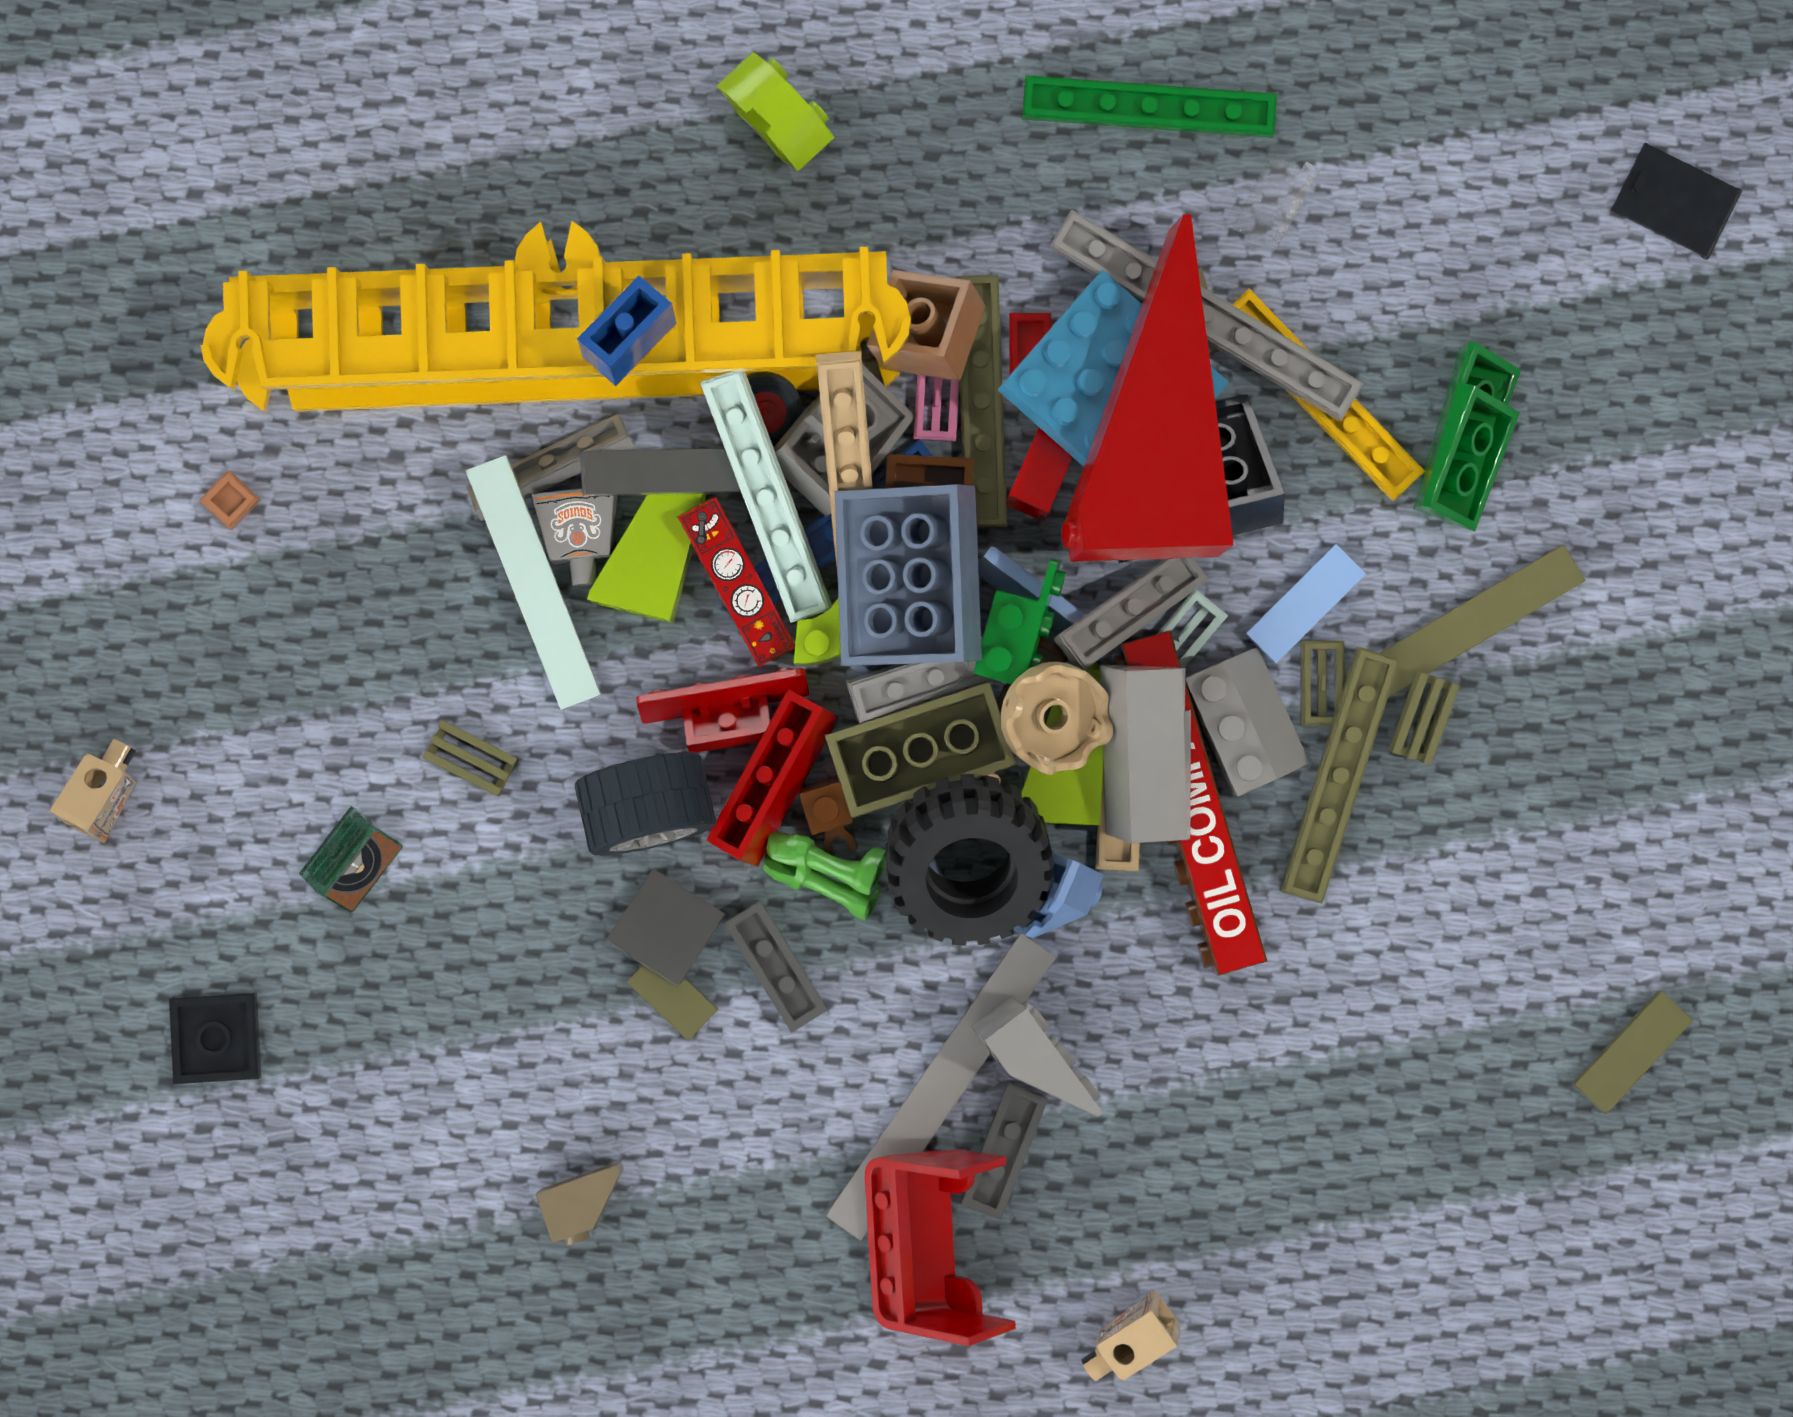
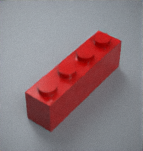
(772, 778)

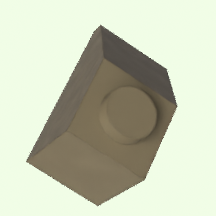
(577, 1203)

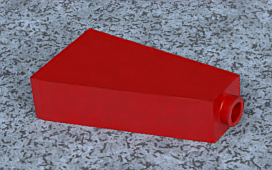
(1039, 477)

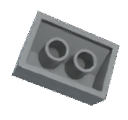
(1245, 722)

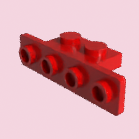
(723, 711)

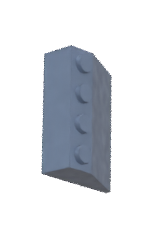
(908, 575)

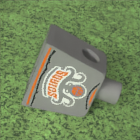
(577, 530)

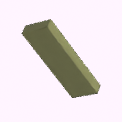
(1632, 1052)

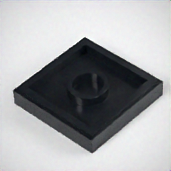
(215, 1038)

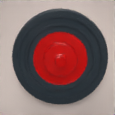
(776, 401)

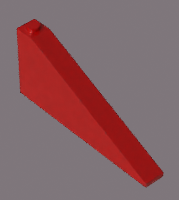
(1157, 455)

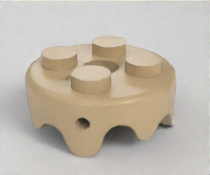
(1082, 724)

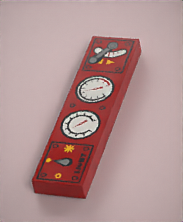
(736, 581)

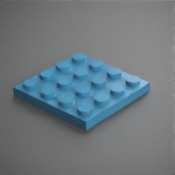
(1075, 365)

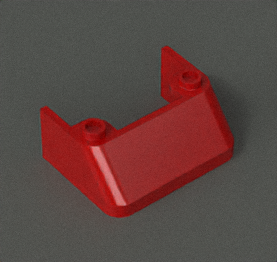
(914, 1246)

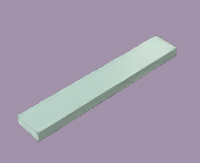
(766, 494)
(533, 582)

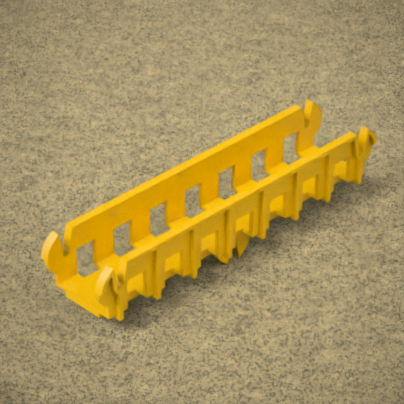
(521, 356)

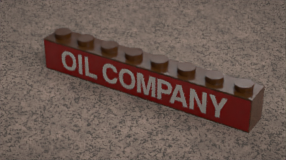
(1209, 857)

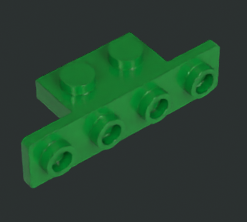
(1016, 629)

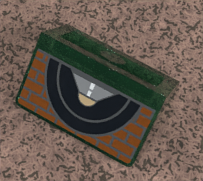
(350, 860)

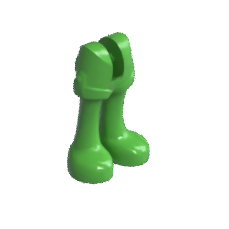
(797, 861)

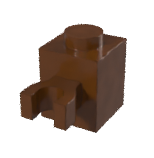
(828, 812)

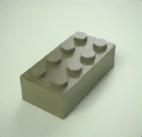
(910, 749)

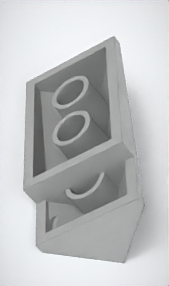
(1148, 754)

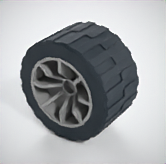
(645, 803)

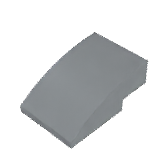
(803, 446)

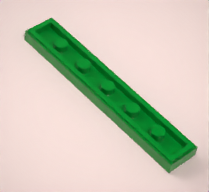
(1149, 106)

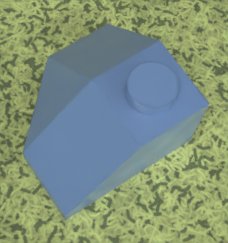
(1070, 898)

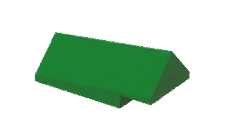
(1469, 437)

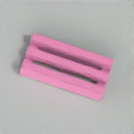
(935, 433)

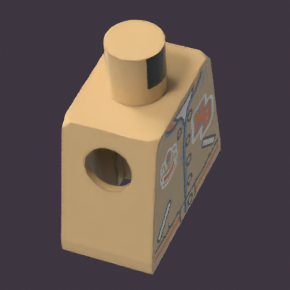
(95, 808)
(1145, 1327)

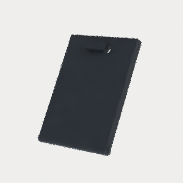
(1676, 200)

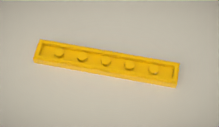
(1358, 431)

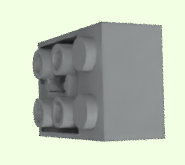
(1018, 1043)

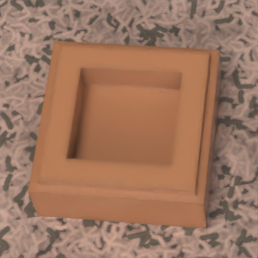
(230, 500)

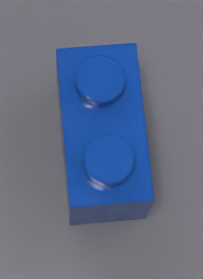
(627, 330)

